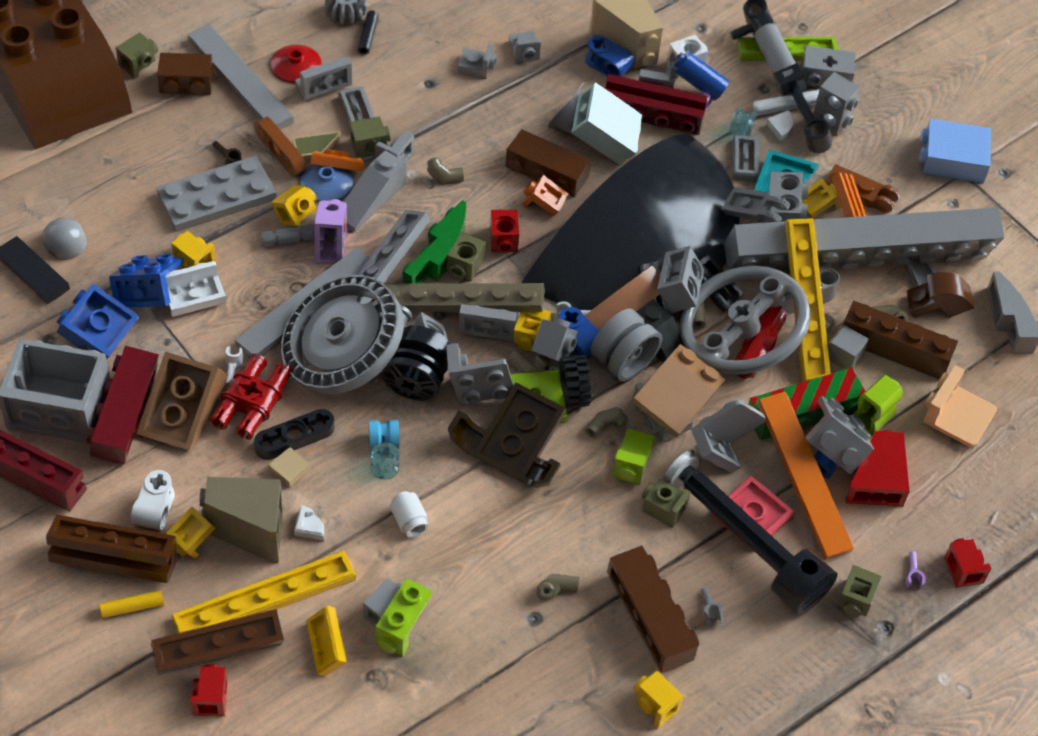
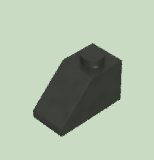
(665, 324)

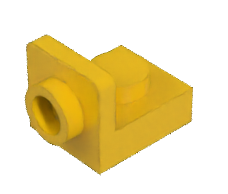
(821, 198)
(190, 532)

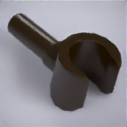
(228, 153)

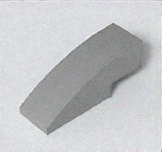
(1012, 314)

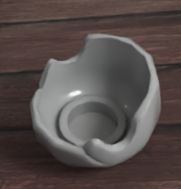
(64, 238)

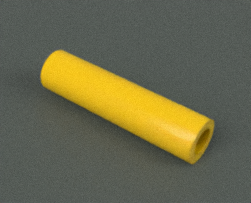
(131, 604)

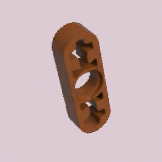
(280, 146)

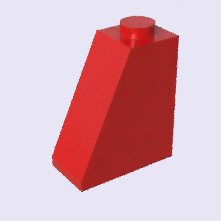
(883, 473)

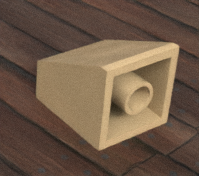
(630, 26)

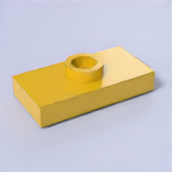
(326, 641)

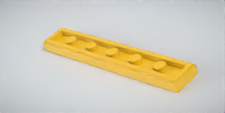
(805, 270)
(269, 593)

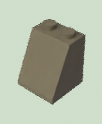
(245, 513)

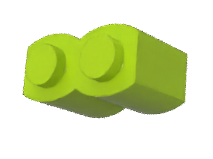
(878, 404)

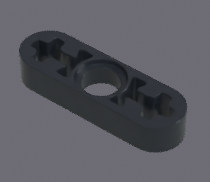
(317, 433)

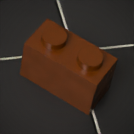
(185, 73)

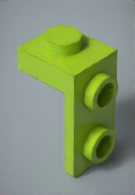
(633, 456)
(400, 617)

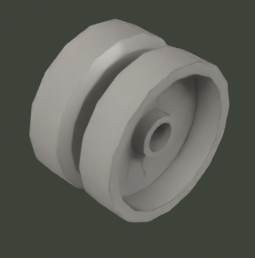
(626, 344)

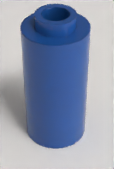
(700, 74)

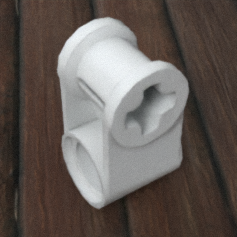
(154, 501)

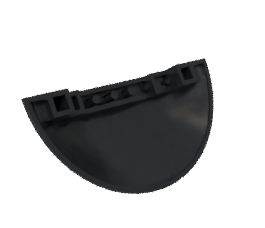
(644, 209)

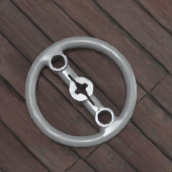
(745, 320)

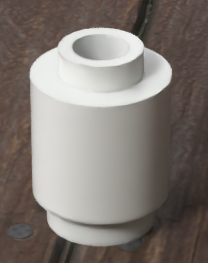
(409, 514)

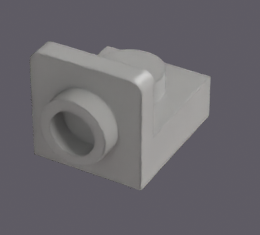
(524, 47)
(477, 63)
(658, 78)
(400, 148)

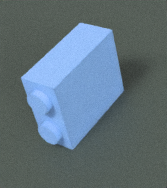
(955, 150)

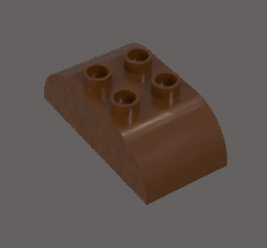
(57, 70)

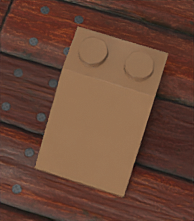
(678, 390)
(181, 401)

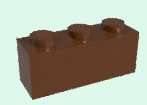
(540, 157)

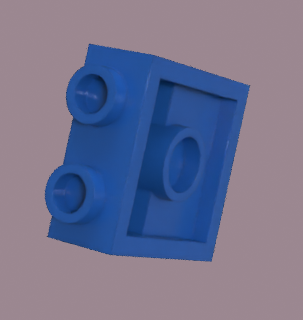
(96, 321)

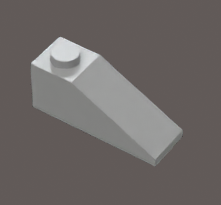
(374, 188)

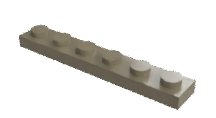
(450, 296)

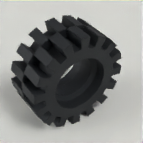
(575, 381)

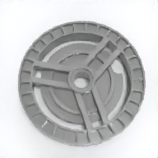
(342, 334)

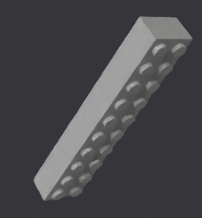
(874, 239)

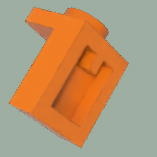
(545, 194)

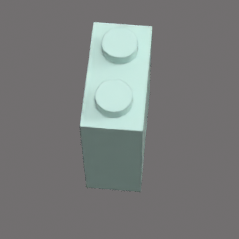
(607, 123)

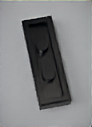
(33, 270)

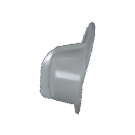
(565, 116)

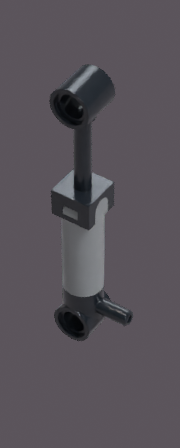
(784, 69)

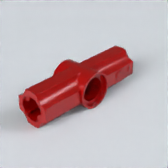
(765, 340)

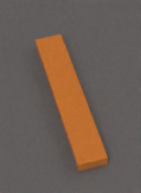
(805, 476)

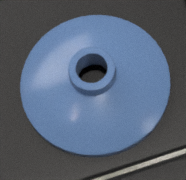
(327, 182)

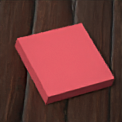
(761, 505)

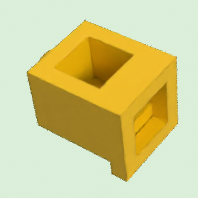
(294, 205)
(193, 250)
(527, 328)
(658, 698)

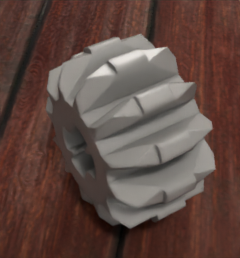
(345, 10)

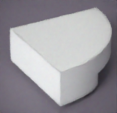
(781, 125)
(309, 525)

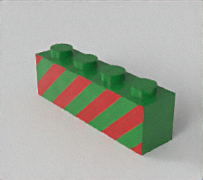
(804, 397)

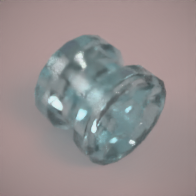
(743, 121)
(386, 468)

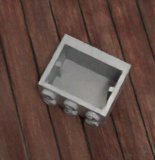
(53, 389)

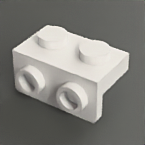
(194, 288)

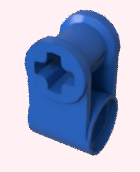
(609, 59)
(586, 330)

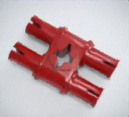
(251, 396)

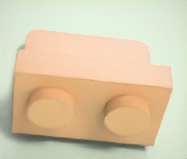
(958, 411)

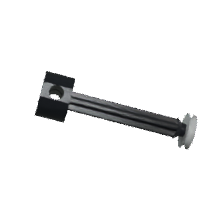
(800, 578)

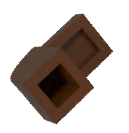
(941, 291)

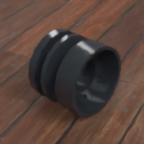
(418, 364)

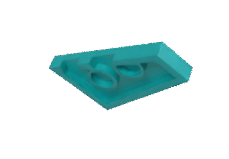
(782, 162)

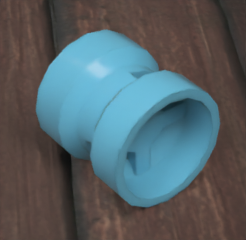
(384, 432)

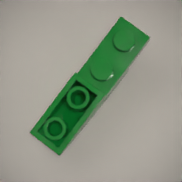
(433, 257)

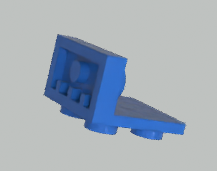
(144, 281)

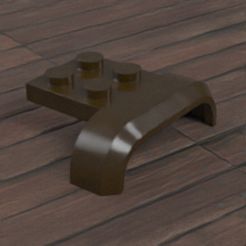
(514, 436)

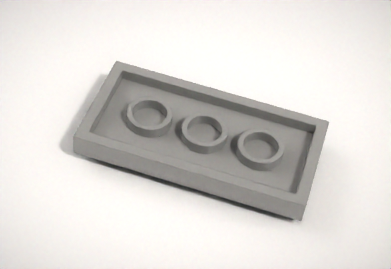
(216, 193)

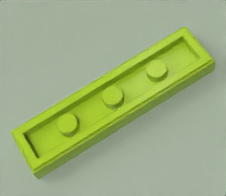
(750, 51)

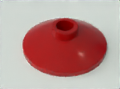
(293, 59)

